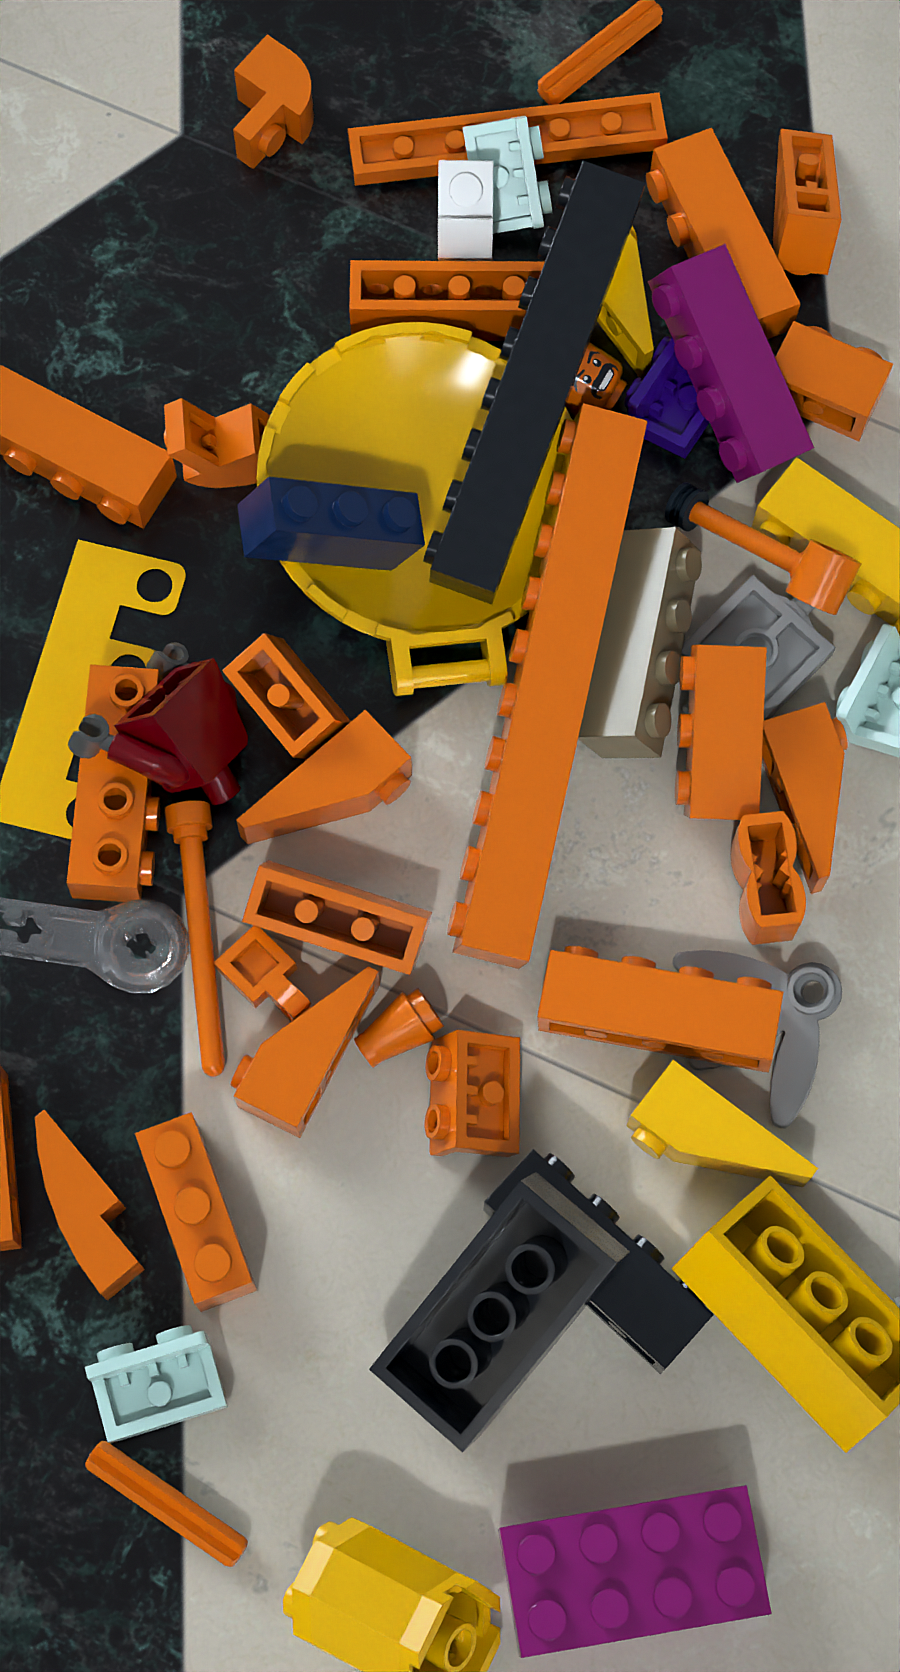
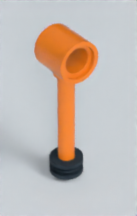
(817, 574)

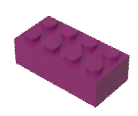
(633, 1571)

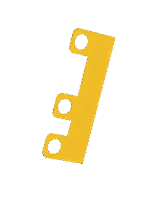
(97, 583)

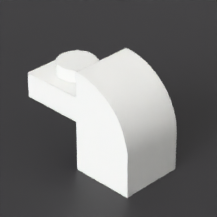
(465, 210)

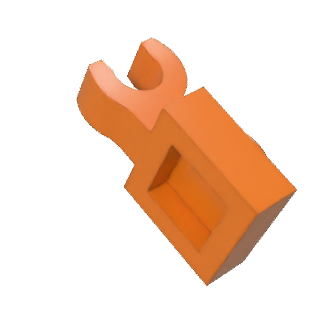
(261, 971)

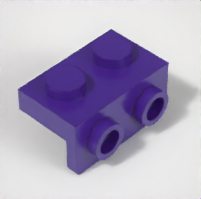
(667, 403)

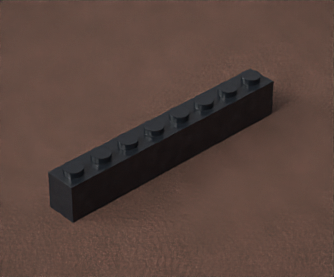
(535, 383)

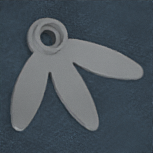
(799, 1019)

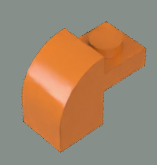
(280, 100)
(215, 449)

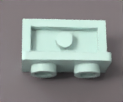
(516, 193)
(872, 702)
(156, 1384)

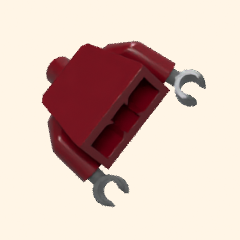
(178, 731)

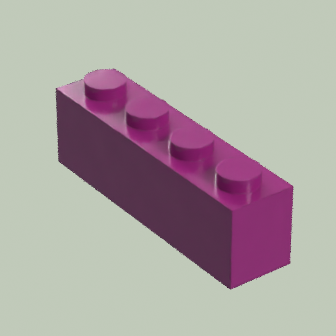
(729, 363)

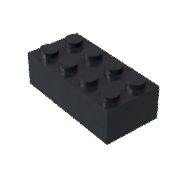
(499, 1310)

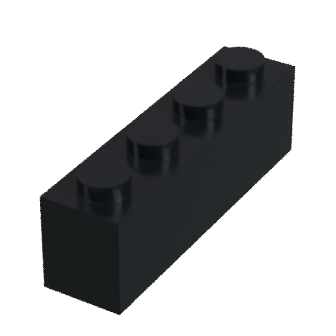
(640, 1298)

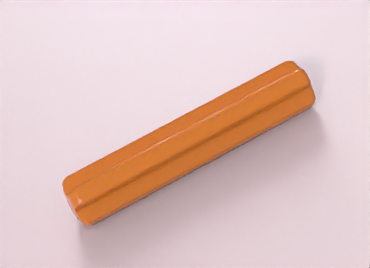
(599, 51)
(166, 1503)

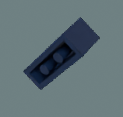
(330, 524)

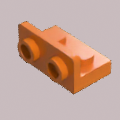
(474, 1094)

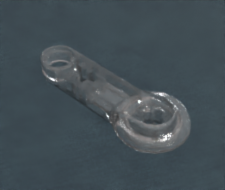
(100, 940)

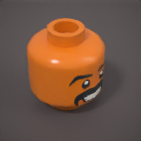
(596, 382)

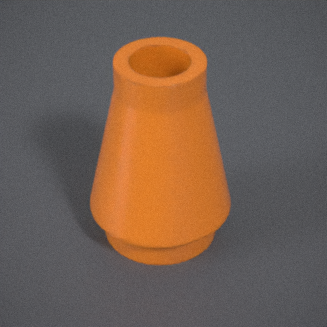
(399, 1028)

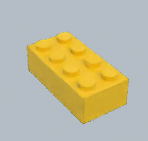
(801, 1310)

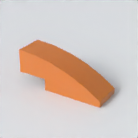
(84, 1210)

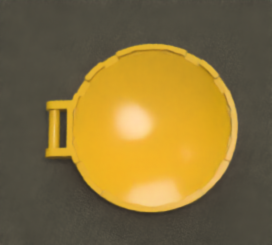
(396, 416)

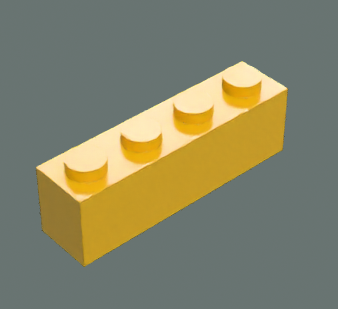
(813, 507)

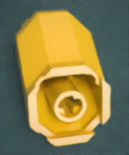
(389, 1605)

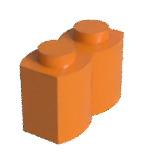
(772, 890)

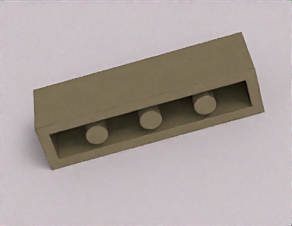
(641, 644)

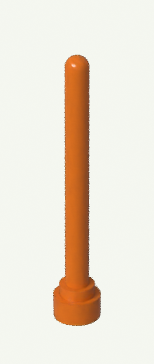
(189, 826)

